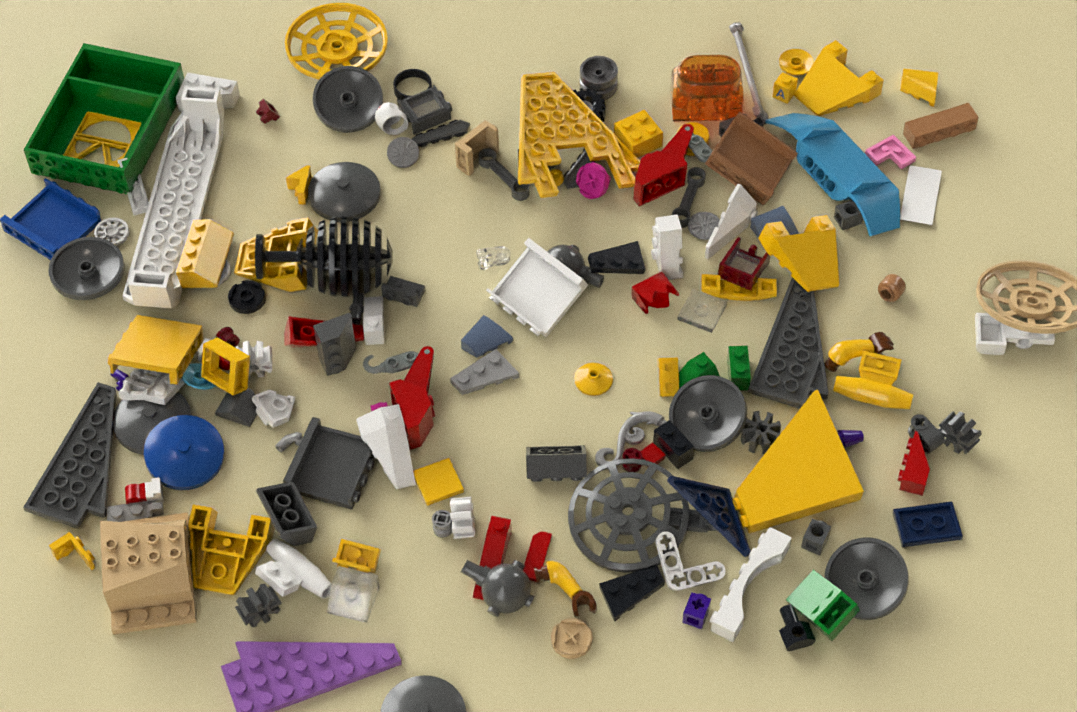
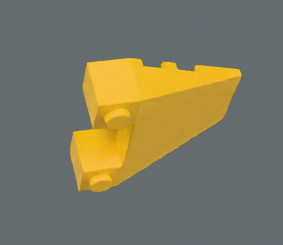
(833, 85)
(806, 255)
(277, 274)
(225, 558)

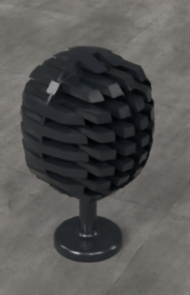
(333, 256)

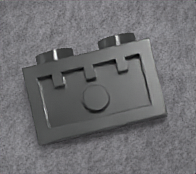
(403, 291)

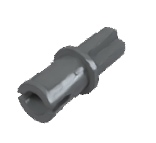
(357, 309)

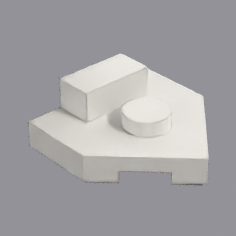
(273, 407)

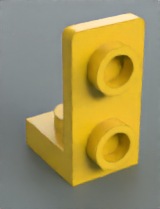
(668, 376)
(64, 545)

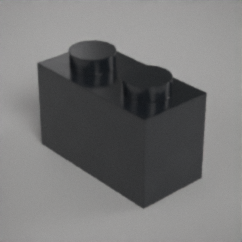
(673, 444)

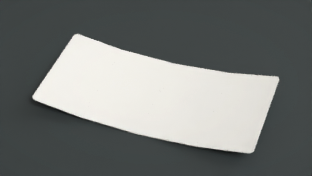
(920, 195)

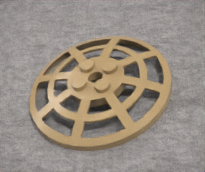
(1023, 297)

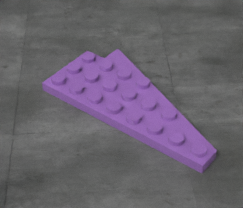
(290, 672)

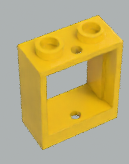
(237, 379)

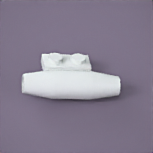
(291, 571)

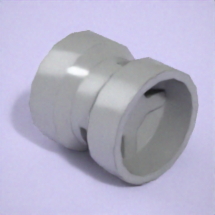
(442, 528)

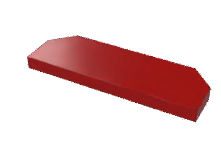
(537, 553)

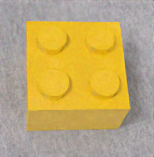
(639, 133)

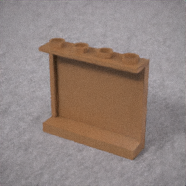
(751, 158)

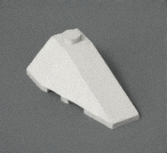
(733, 221)
(387, 439)

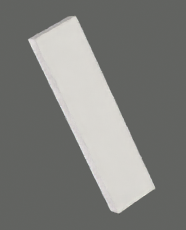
(138, 197)

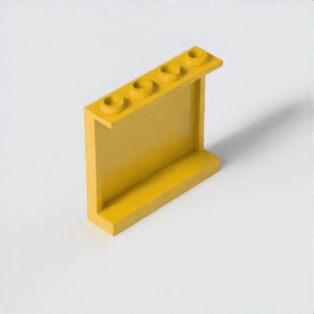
(157, 346)

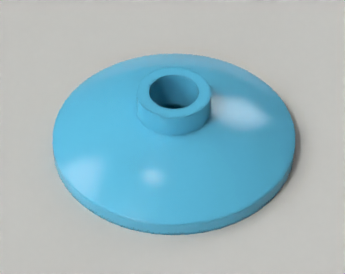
(193, 377)

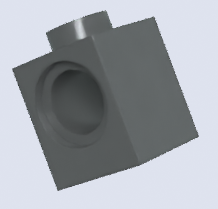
(848, 215)
(814, 543)

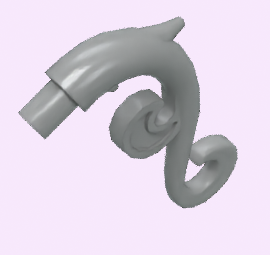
(624, 435)

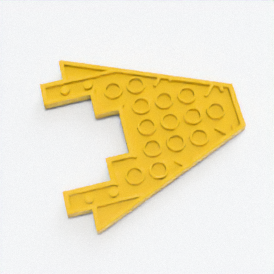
(556, 120)

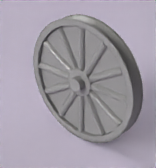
(403, 152)
(703, 224)

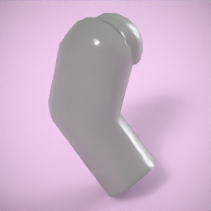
(288, 439)

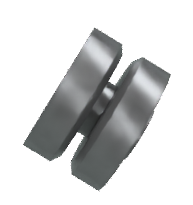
(599, 74)

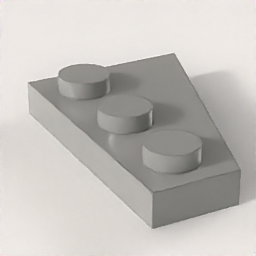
(485, 371)

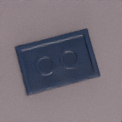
(927, 524)

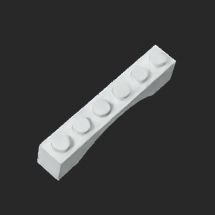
(770, 552)

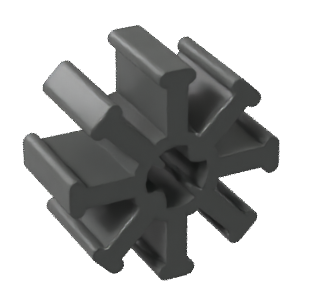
(760, 432)
(959, 432)
(258, 605)

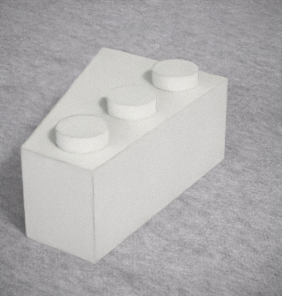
(228, 88)
(667, 246)

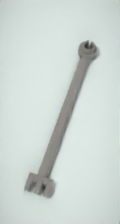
(736, 30)

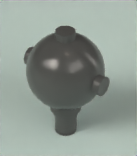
(574, 261)
(502, 587)

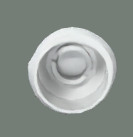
(389, 114)

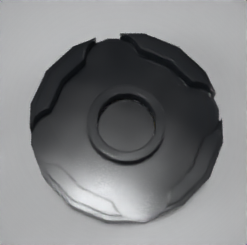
(246, 297)

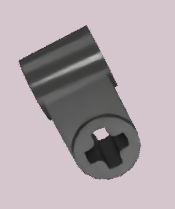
(929, 435)

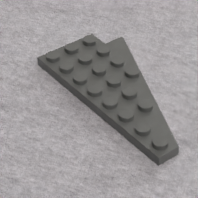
(793, 353)
(80, 469)

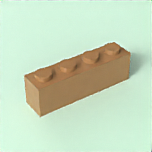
(940, 125)

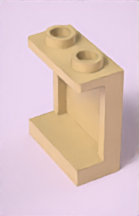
(469, 146)

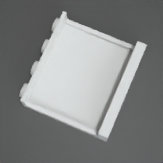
(538, 289)

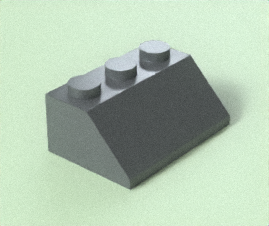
(335, 343)
(556, 462)
(288, 513)

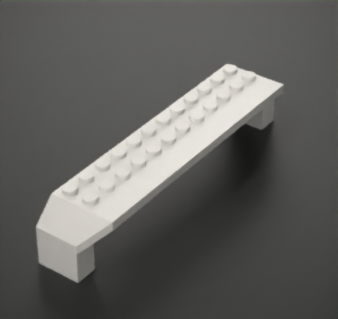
(176, 199)

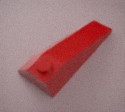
(300, 332)

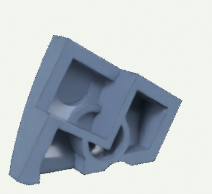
(775, 215)
(484, 337)

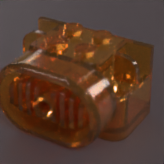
(706, 88)

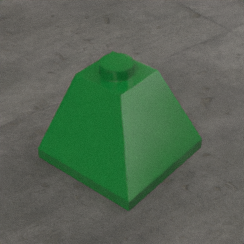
(697, 367)

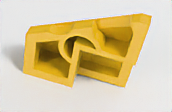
(920, 84)

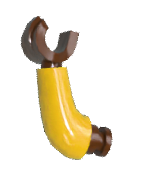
(850, 349)
(563, 578)

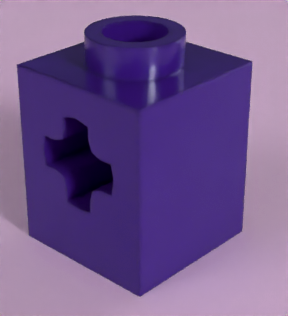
(693, 616)

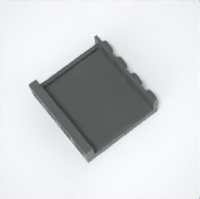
(330, 465)

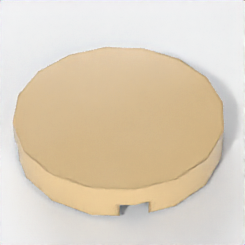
(571, 638)

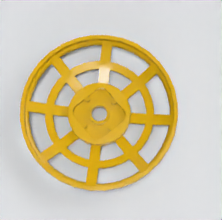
(332, 38)

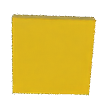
(438, 481)

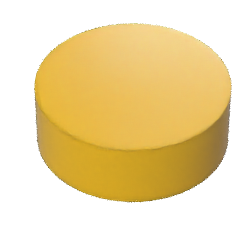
(557, 176)

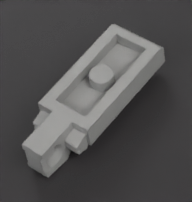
(134, 511)

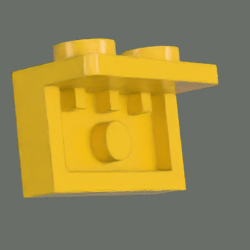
(357, 556)

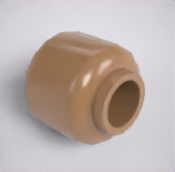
(891, 288)

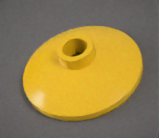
(795, 62)
(593, 384)

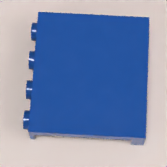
(52, 220)

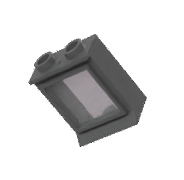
(426, 109)

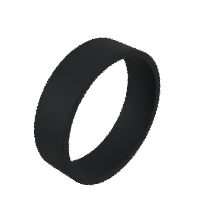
(407, 74)

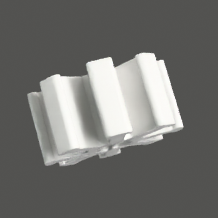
(259, 358)
(462, 517)

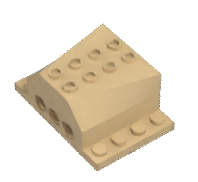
(148, 572)

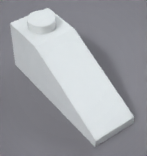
(373, 320)

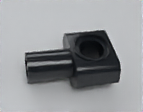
(794, 626)

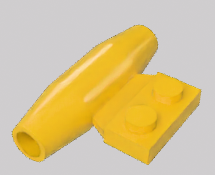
(875, 383)

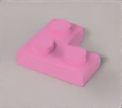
(892, 149)

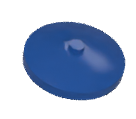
(184, 452)

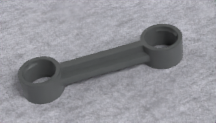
(503, 173)
(689, 195)

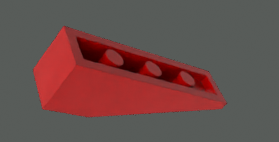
(495, 546)

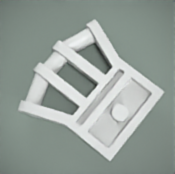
(154, 389)

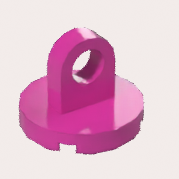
(592, 180)

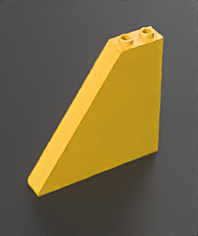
(799, 473)

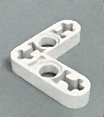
(677, 570)

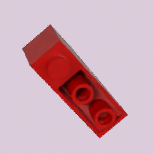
(916, 470)

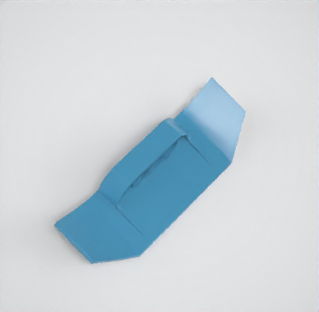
(843, 169)

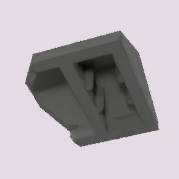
(238, 408)

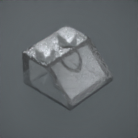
(353, 594)

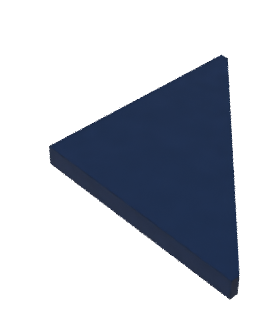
(716, 507)

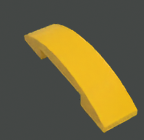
(763, 288)

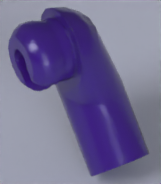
(120, 376)

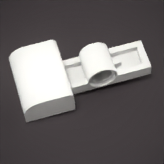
(994, 335)

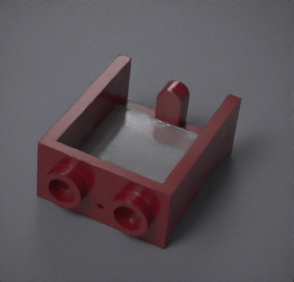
(741, 266)

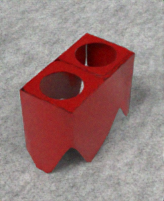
(653, 292)

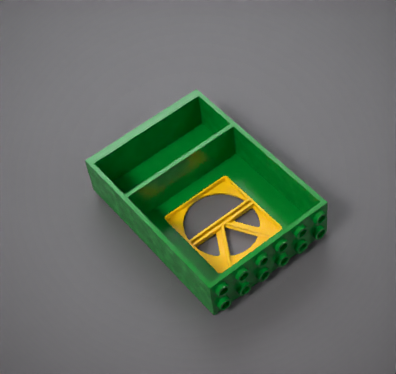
(101, 88)

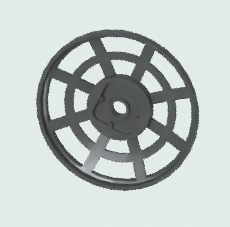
(626, 524)

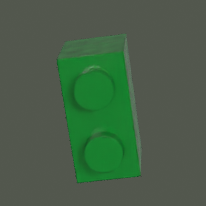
(739, 366)

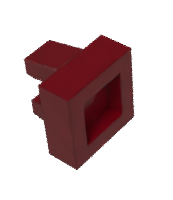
(267, 111)

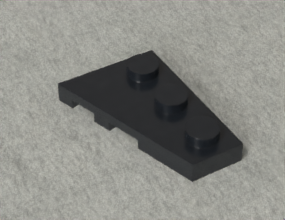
(618, 259)
(628, 590)

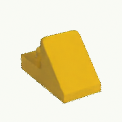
(300, 182)

